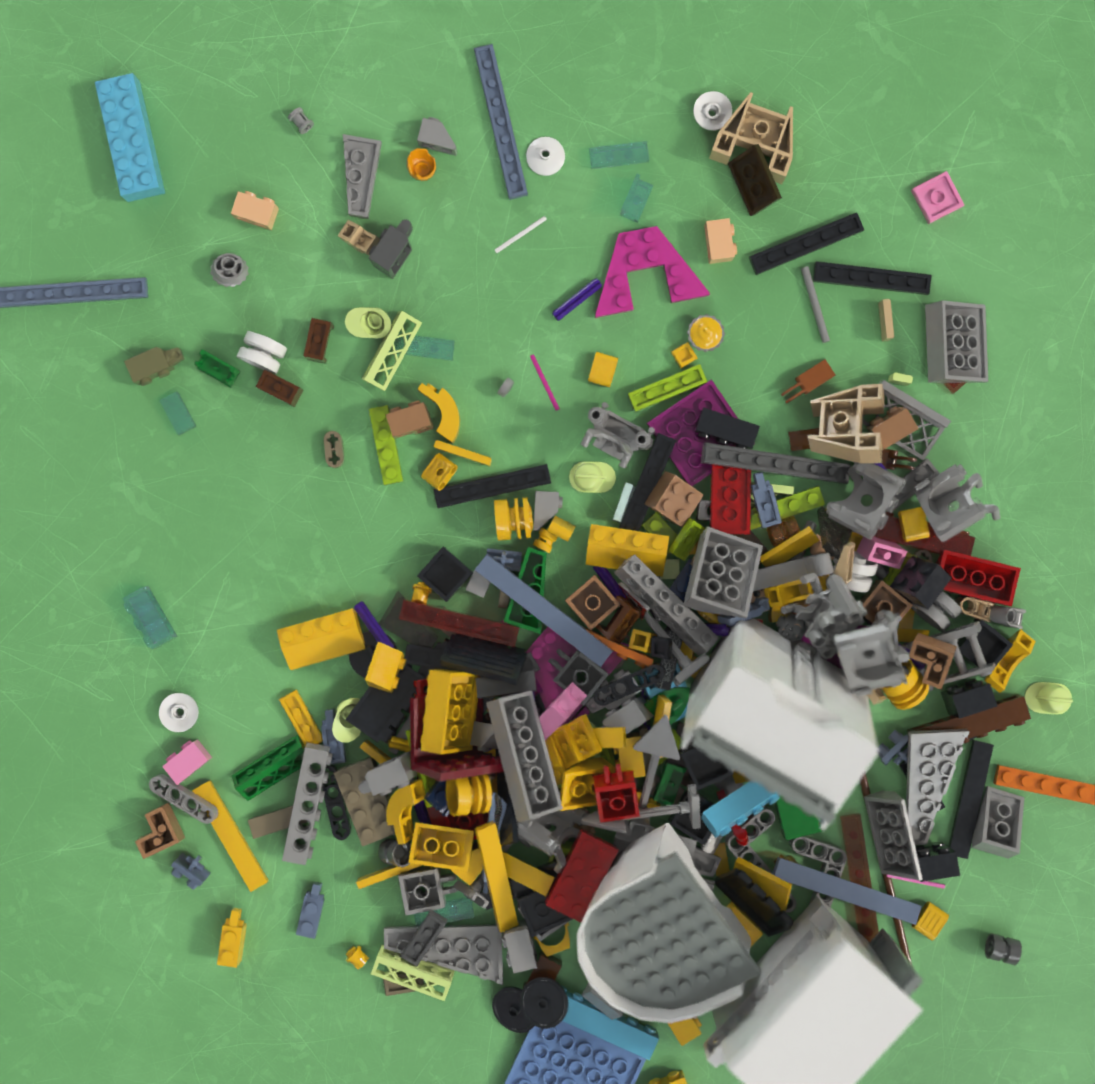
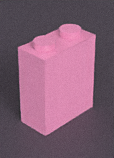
(561, 709)

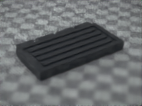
(484, 659)
(381, 709)
(753, 902)

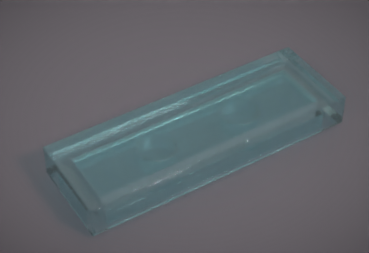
(619, 155)
(428, 347)
(453, 911)

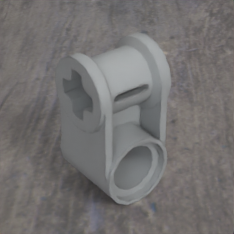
(1007, 616)

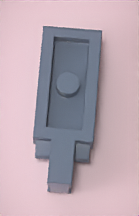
(765, 501)
(760, 605)
(336, 747)
(311, 912)

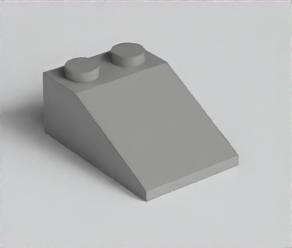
(999, 823)

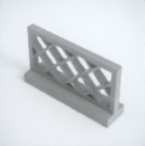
(919, 409)

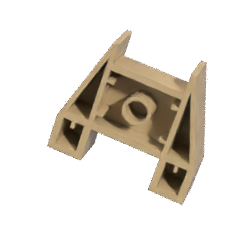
(760, 126)
(842, 424)

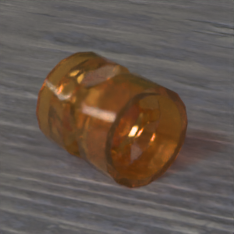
(783, 531)

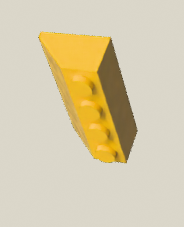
(612, 546)
(321, 639)

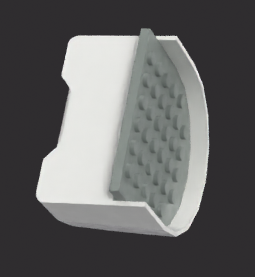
(660, 936)

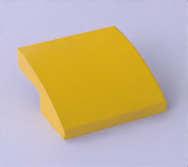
(576, 741)

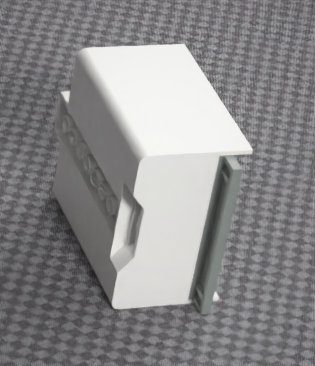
(781, 718)
(818, 1007)

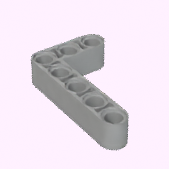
(793, 570)
(759, 827)
(824, 856)

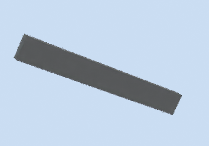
(775, 463)

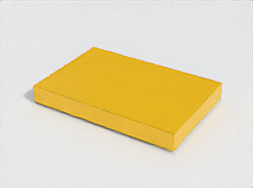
(774, 887)

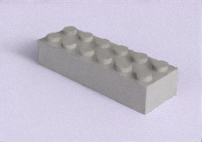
(524, 756)

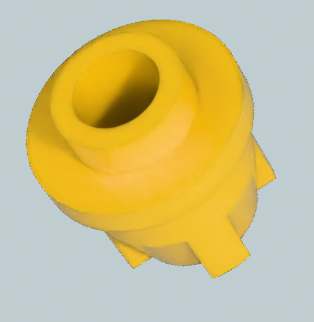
(421, 592)
(356, 956)

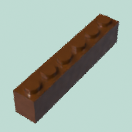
(1009, 712)

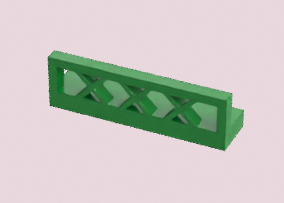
(268, 766)

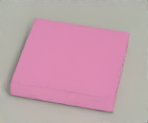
(937, 197)

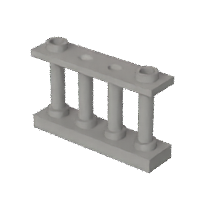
(951, 636)

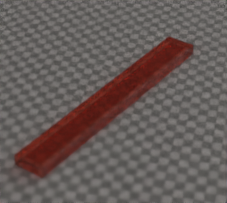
(859, 871)

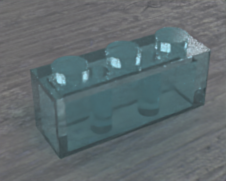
(149, 617)

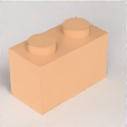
(255, 210)
(719, 241)

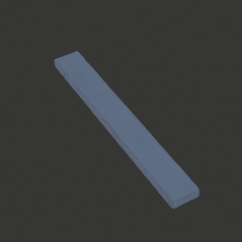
(500, 122)
(73, 292)
(543, 610)
(846, 890)

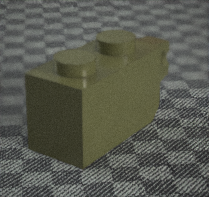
(153, 364)

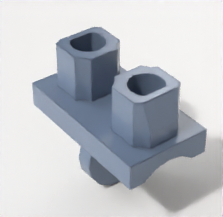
(509, 559)
(900, 742)
(190, 868)

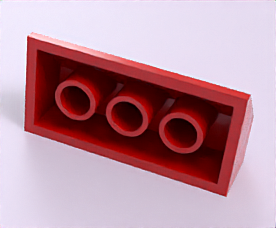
(979, 578)

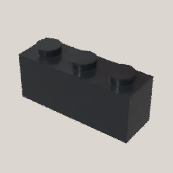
(726, 429)

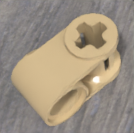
(976, 608)

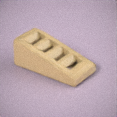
(845, 563)

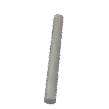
(815, 304)

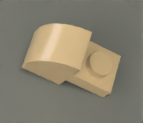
(358, 237)

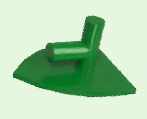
(679, 698)

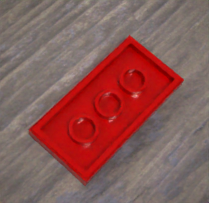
(730, 500)

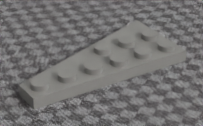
(929, 773)
(458, 947)

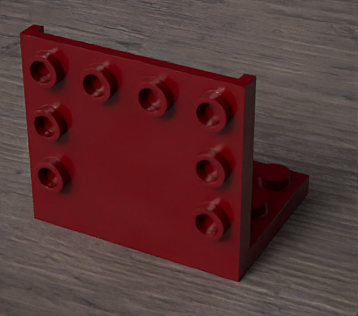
(450, 765)

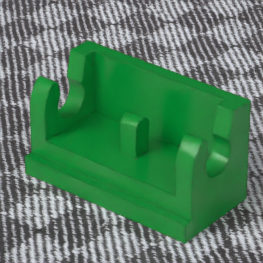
(217, 368)
(668, 783)

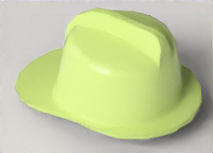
(368, 322)
(592, 477)
(1048, 698)
(342, 729)

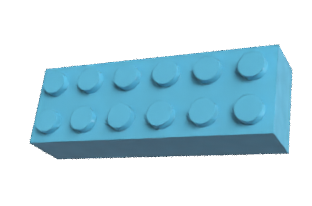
(130, 137)

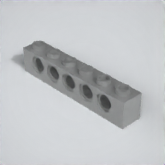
(666, 605)
(293, 851)

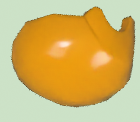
(421, 164)

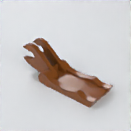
(811, 379)

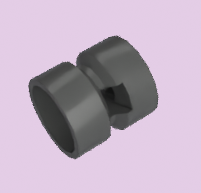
(393, 853)
(1006, 949)

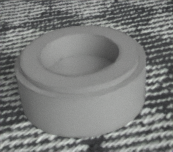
(506, 387)

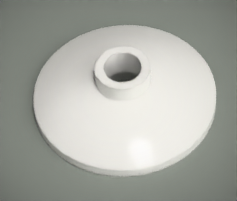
(714, 102)
(545, 165)
(169, 712)

